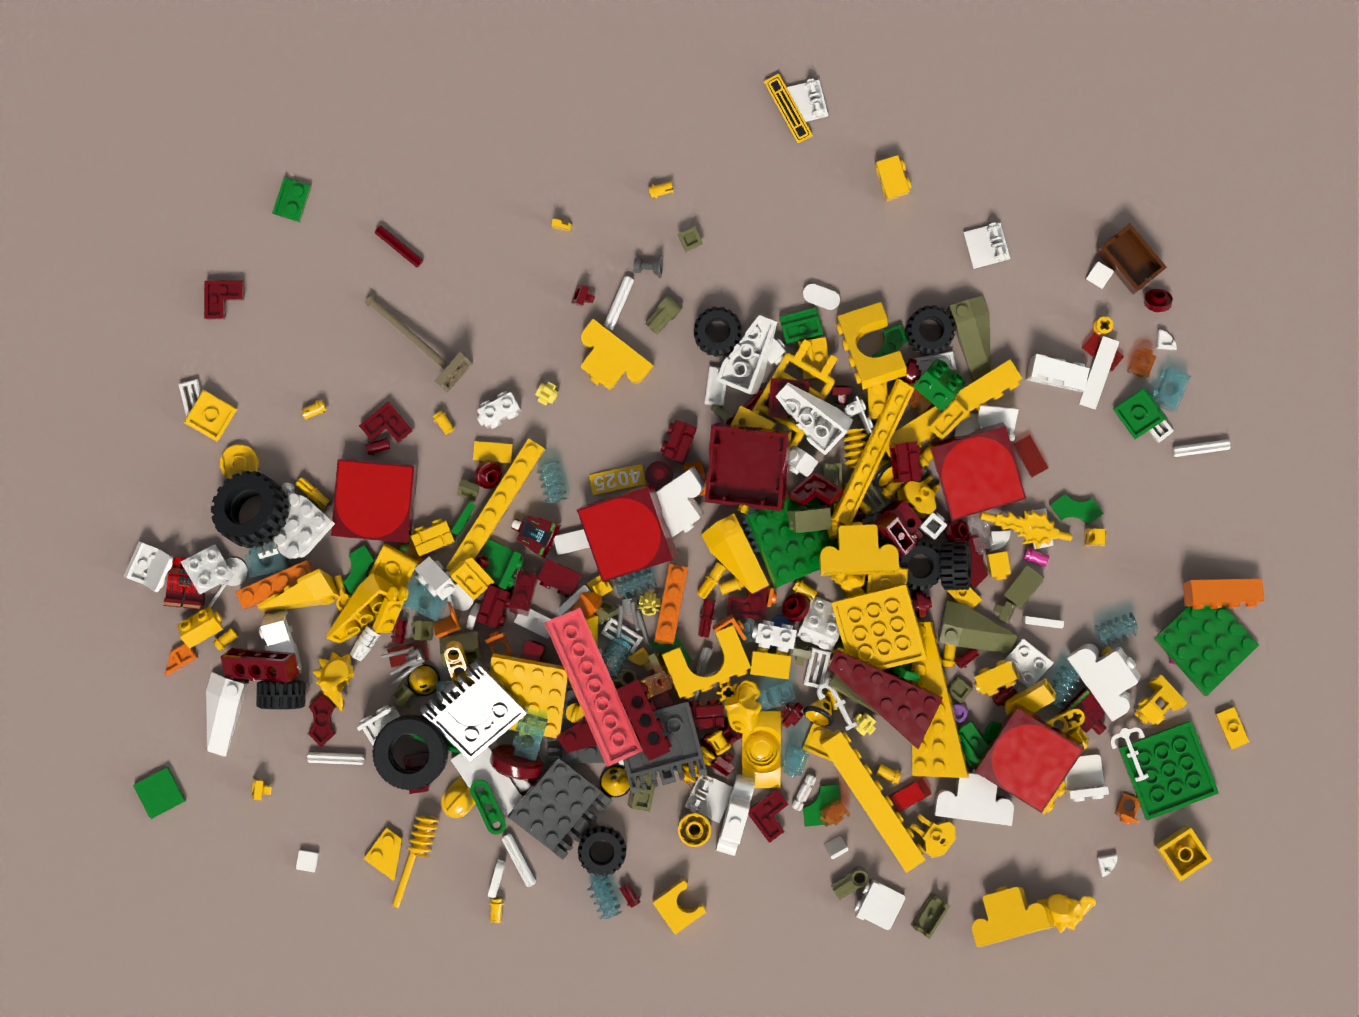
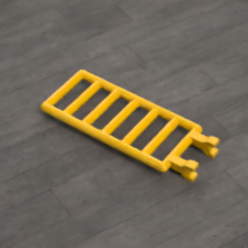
(780, 374)

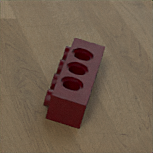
(259, 665)
(651, 750)

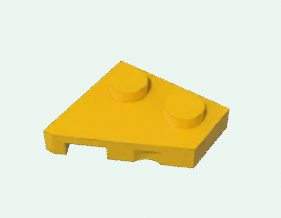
(386, 853)

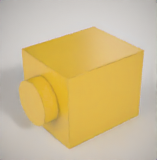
(998, 565)

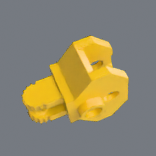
(919, 496)
(934, 834)

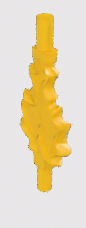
(1033, 527)

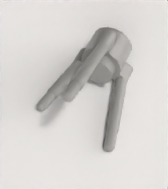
(630, 608)
(414, 659)

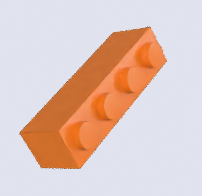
(263, 589)
(1223, 592)
(671, 604)

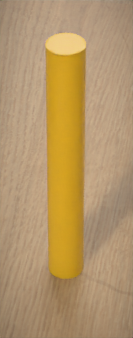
(404, 880)

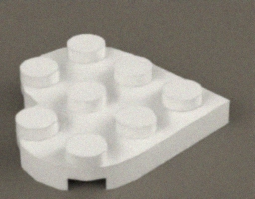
(303, 528)

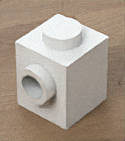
(776, 352)
(801, 462)
(933, 525)

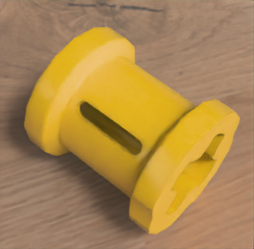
(1109, 326)
(719, 742)

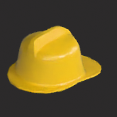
(457, 799)

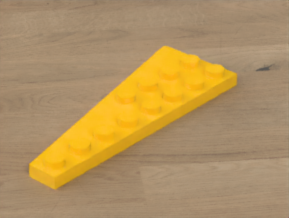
(941, 748)

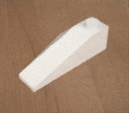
(748, 360)
(818, 419)
(223, 708)

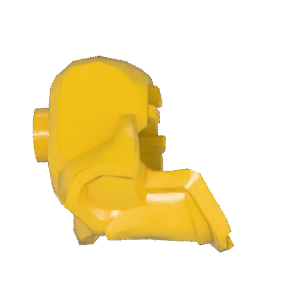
(742, 708)

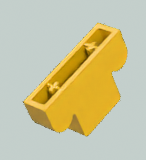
(611, 358)
(858, 553)
(1009, 917)

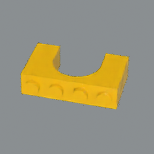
(868, 370)
(733, 663)
(1038, 697)

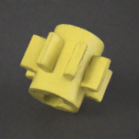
(547, 393)
(649, 603)
(865, 724)

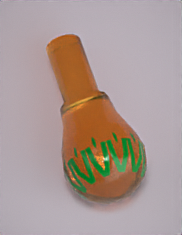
(409, 550)

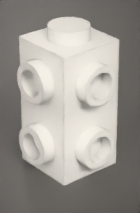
(494, 412)
(432, 574)
(768, 634)

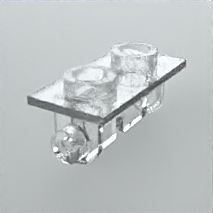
(982, 542)

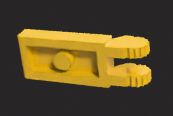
(390, 610)

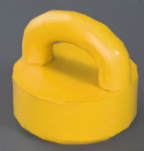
(574, 713)

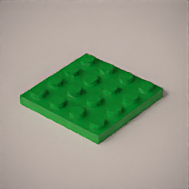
(783, 551)
(1206, 645)
(1174, 768)

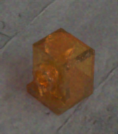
(1137, 367)
(918, 401)
(651, 683)
(833, 813)

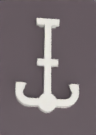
(839, 703)
(1125, 733)

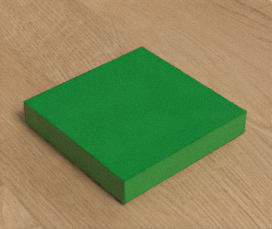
(1139, 413)
(159, 793)

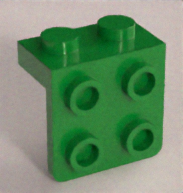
(939, 384)
(502, 563)

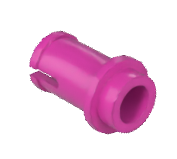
(1036, 557)

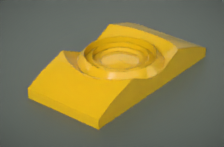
(763, 751)

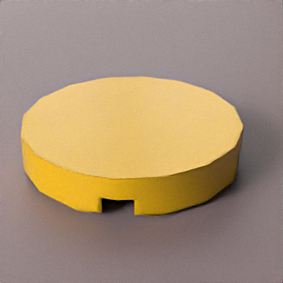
(238, 459)

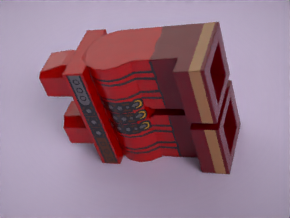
(180, 589)

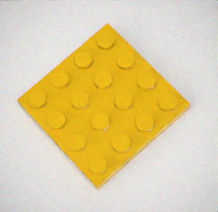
(880, 627)
(536, 686)

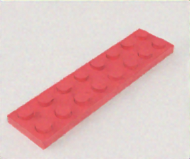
(593, 687)

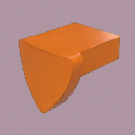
(588, 602)

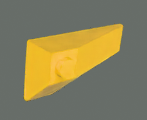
(732, 549)
(312, 590)
(360, 609)

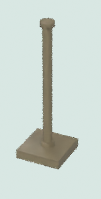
(452, 371)

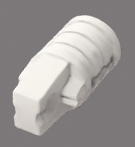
(364, 643)

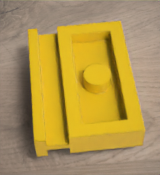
(816, 355)
(471, 577)
(812, 742)

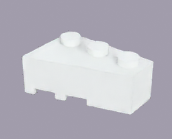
(1057, 372)
(278, 634)

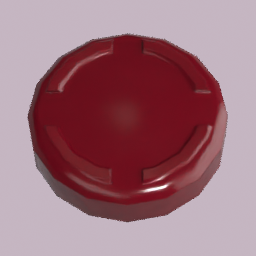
(514, 766)

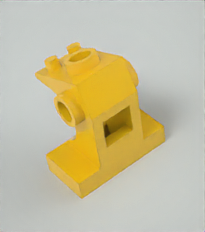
(1149, 711)

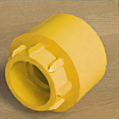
(702, 836)

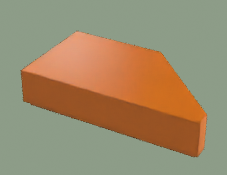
(180, 657)

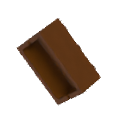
(1131, 258)

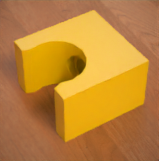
(672, 912)

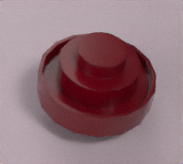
(1158, 300)
(913, 372)
(488, 474)
(659, 474)
(957, 531)
(921, 603)
(795, 607)
(791, 714)

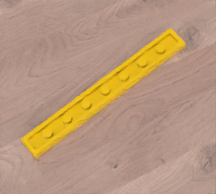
(873, 452)

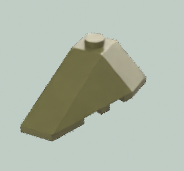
(973, 334)
(970, 629)

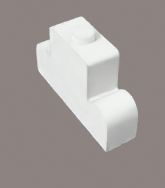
(678, 501)
(1107, 677)
(974, 801)
(735, 815)

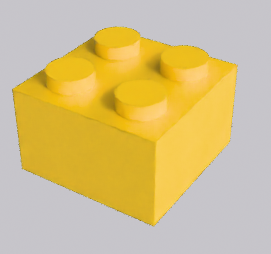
(1183, 853)

